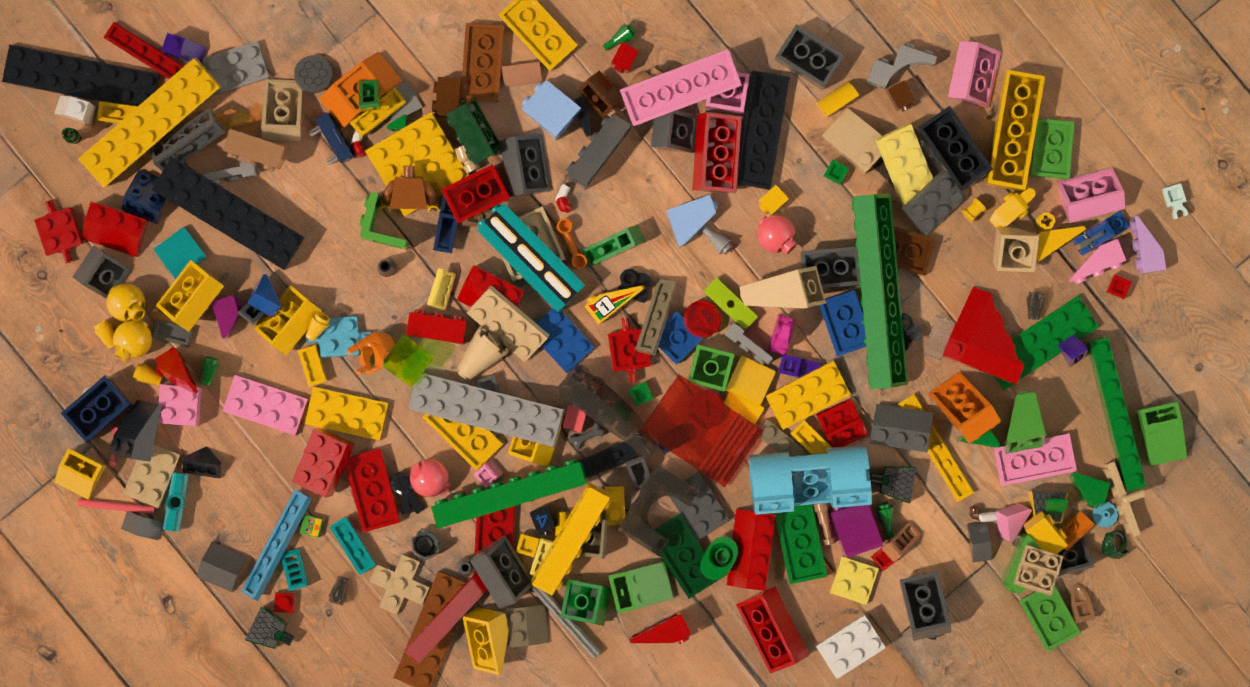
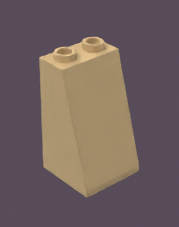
(788, 290)

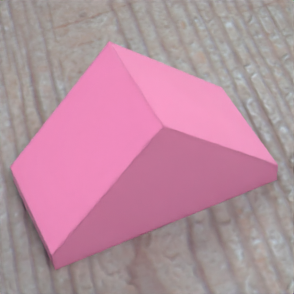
(1011, 520)

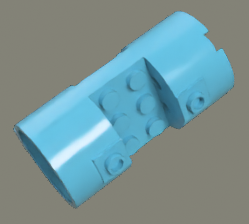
(832, 478)

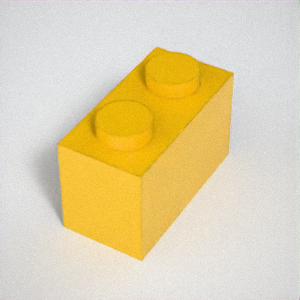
(1045, 534)

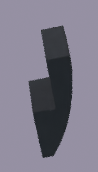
(585, 121)

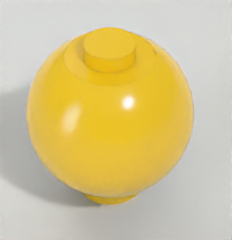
(126, 302)
(132, 340)

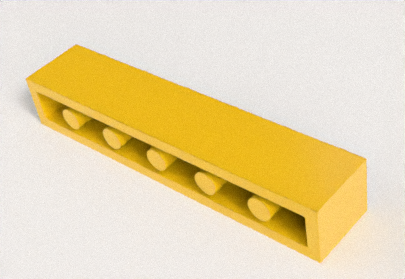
(570, 539)

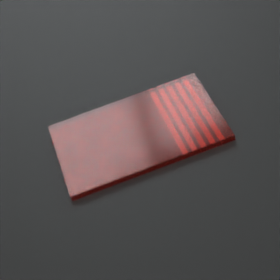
(701, 430)

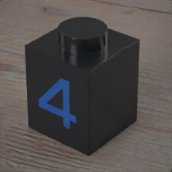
(543, 520)

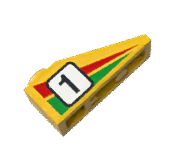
(608, 303)

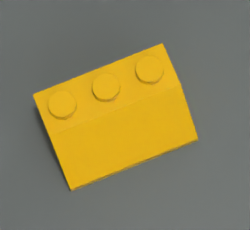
(289, 322)
(532, 451)

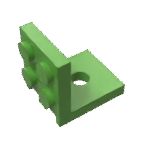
(368, 221)

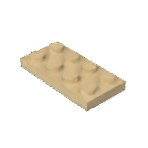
(507, 323)

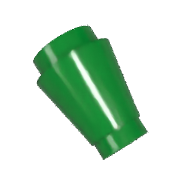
(209, 368)

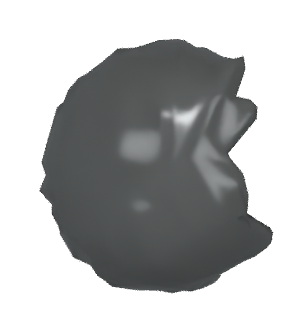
(425, 544)

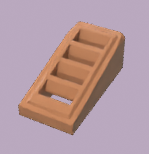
(893, 549)

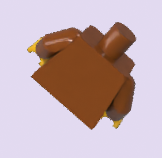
(409, 192)

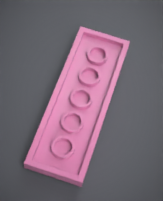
(680, 87)

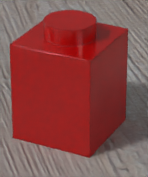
(624, 58)

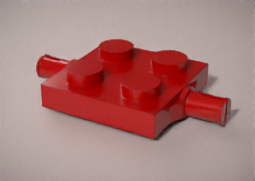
(58, 231)
(624, 352)

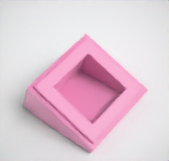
(488, 473)

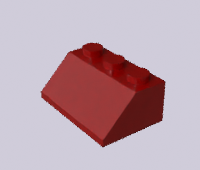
(114, 229)
(479, 281)

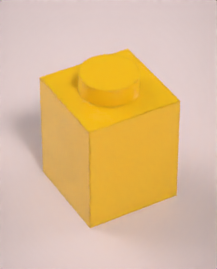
(772, 200)

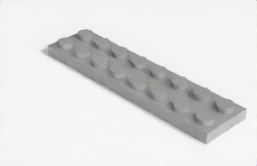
(486, 409)

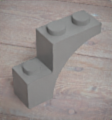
(906, 56)

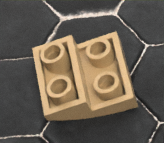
(1038, 570)

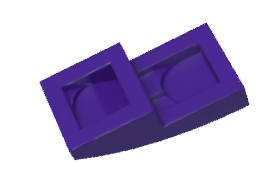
(796, 366)

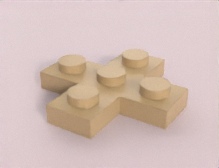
(399, 584)

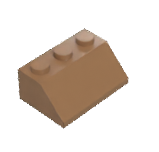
(255, 150)

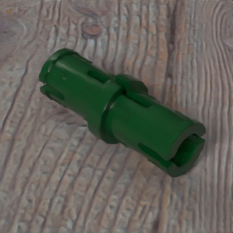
(71, 135)

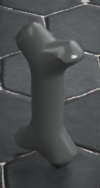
(578, 440)

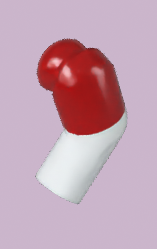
(357, 146)
(561, 199)

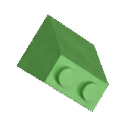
(1026, 424)
(1012, 566)

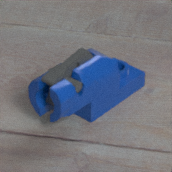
(1101, 233)

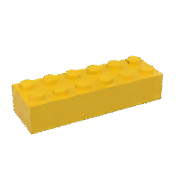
(1015, 130)

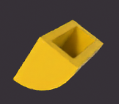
(837, 99)

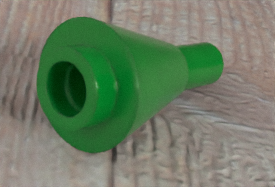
(623, 35)
(885, 515)

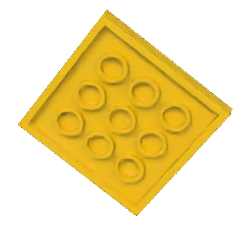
(419, 145)

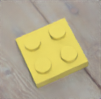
(854, 580)

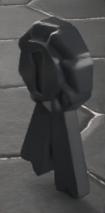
(401, 485)

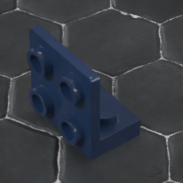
(141, 199)

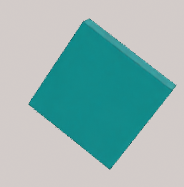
(178, 251)

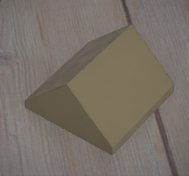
(597, 542)

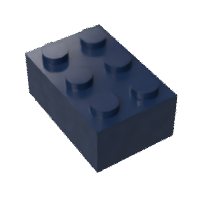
(97, 409)

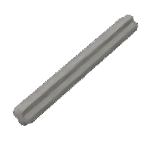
(569, 624)

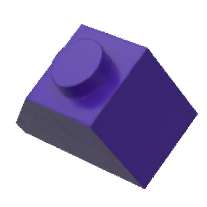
(183, 48)

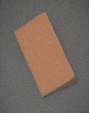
(521, 74)

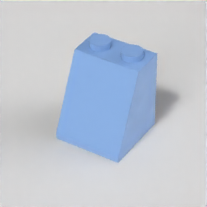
(551, 109)

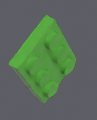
(1052, 149)
(1049, 618)

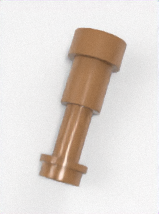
(824, 520)

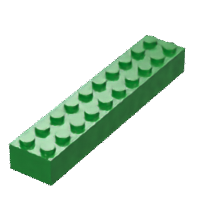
(880, 291)

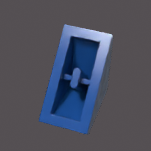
(264, 297)

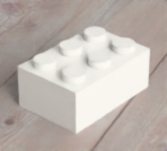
(850, 646)

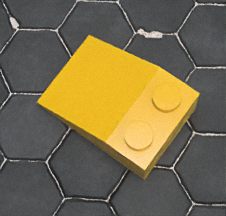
(486, 639)

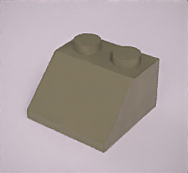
(526, 625)

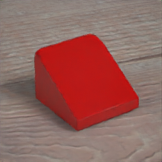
(882, 559)

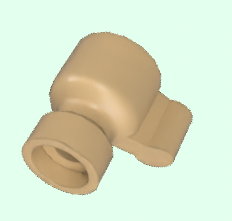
(468, 165)

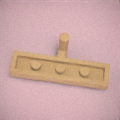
(1118, 491)

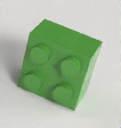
(711, 368)

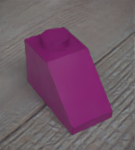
(227, 314)

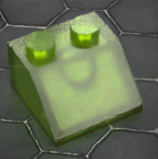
(407, 360)

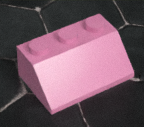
(974, 73)
(1091, 195)

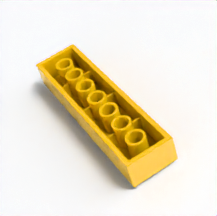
(149, 122)

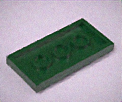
(683, 556)

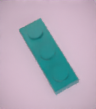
(352, 545)

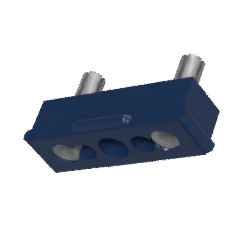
(334, 137)

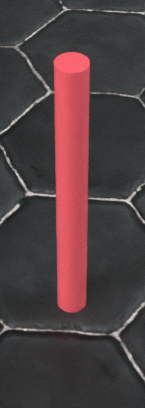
(116, 506)

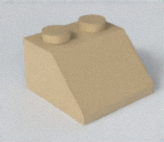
(1015, 250)

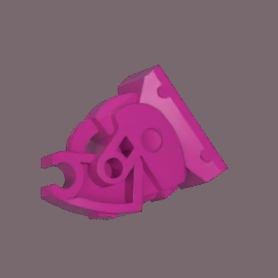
(782, 335)

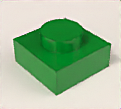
(836, 172)
(640, 394)

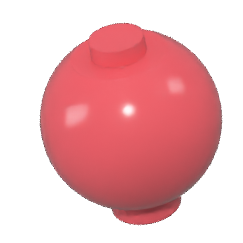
(776, 234)
(429, 478)

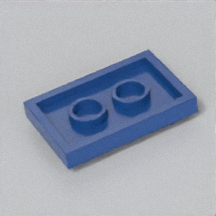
(844, 322)
(565, 341)

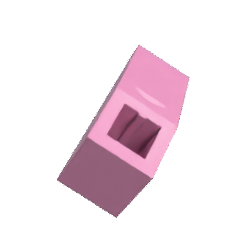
(1101, 258)

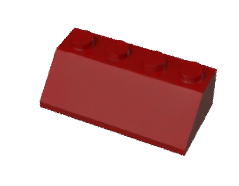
(716, 153)
(754, 540)
(772, 630)

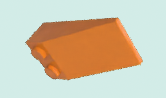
(965, 407)

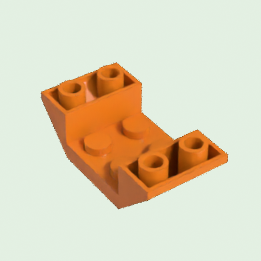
(343, 95)

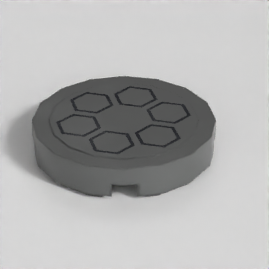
(313, 74)

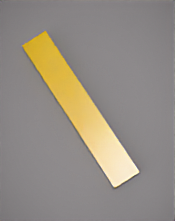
(942, 457)

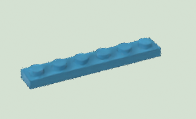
(276, 545)

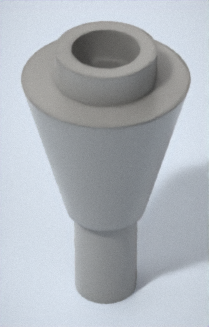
(720, 243)

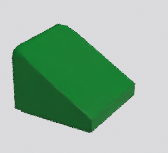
(398, 124)
(1055, 505)

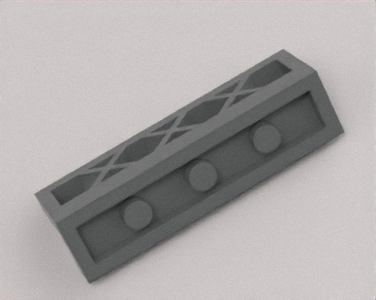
(188, 143)

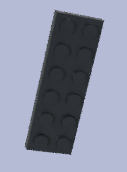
(761, 129)

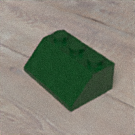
(473, 130)

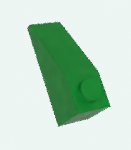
(613, 245)

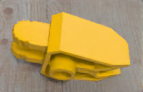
(1013, 207)

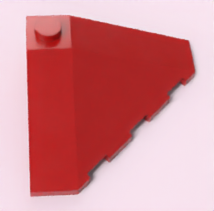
(982, 340)

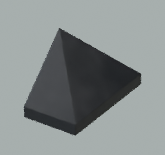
(202, 463)

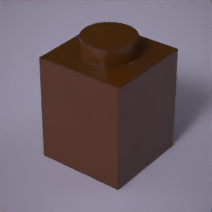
(900, 96)

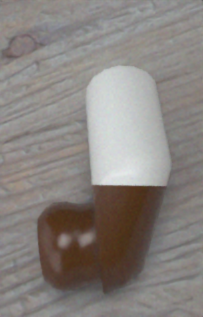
(983, 517)

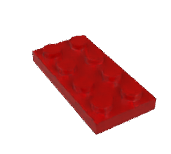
(372, 490)

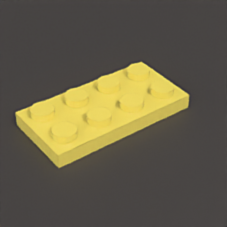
(904, 162)

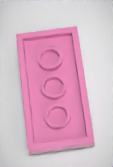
(265, 405)
(1052, 459)

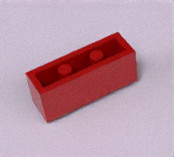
(436, 327)

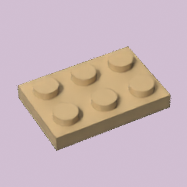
(151, 479)

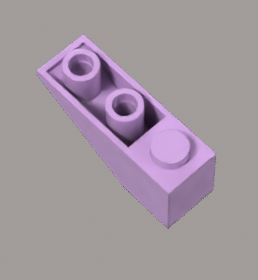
(1148, 250)

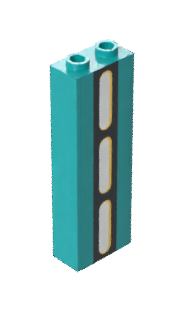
(530, 257)

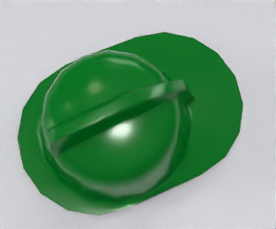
(719, 558)

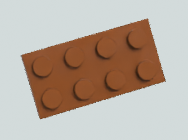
(482, 62)

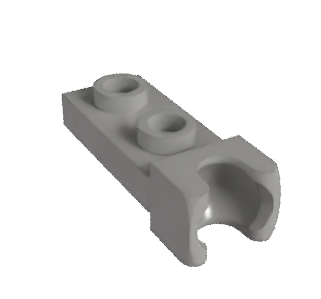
(245, 170)
(735, 334)

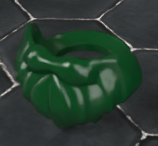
(1108, 547)

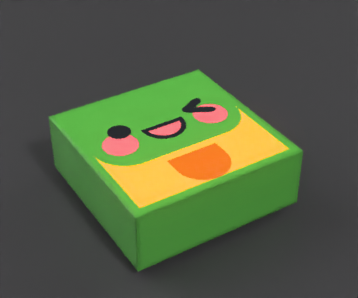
(311, 526)

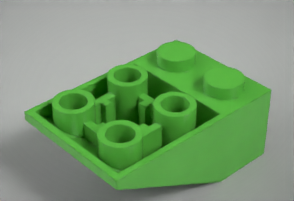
(1162, 433)
(640, 587)

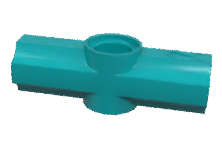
(178, 489)

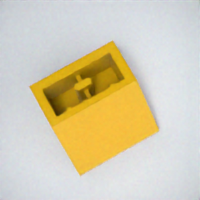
(79, 473)

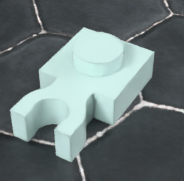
(1174, 197)

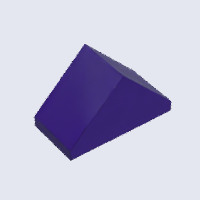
(1073, 350)

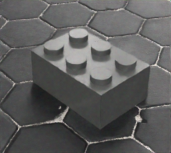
(809, 57)
(925, 606)

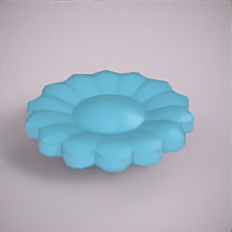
(1105, 515)

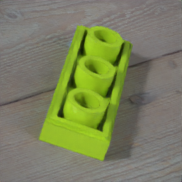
(721, 295)

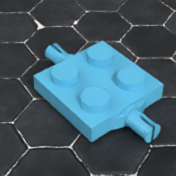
(339, 336)

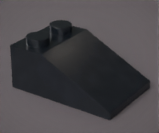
(137, 432)

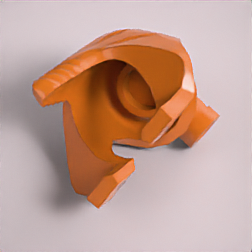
(378, 343)

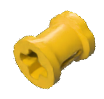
(973, 210)
(1047, 215)

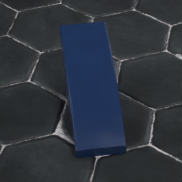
(446, 229)

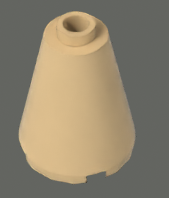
(480, 354)

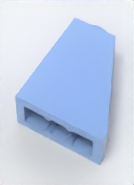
(691, 217)

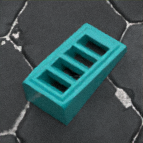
(289, 578)

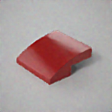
(842, 424)

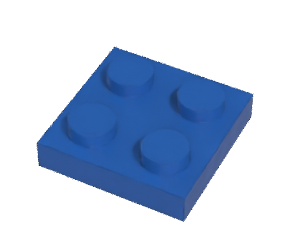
(676, 339)

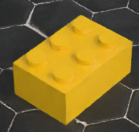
(189, 295)

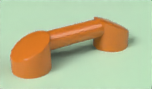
(563, 228)

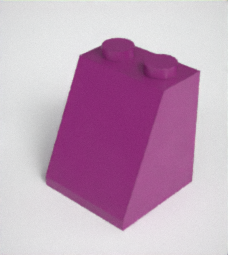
(855, 529)

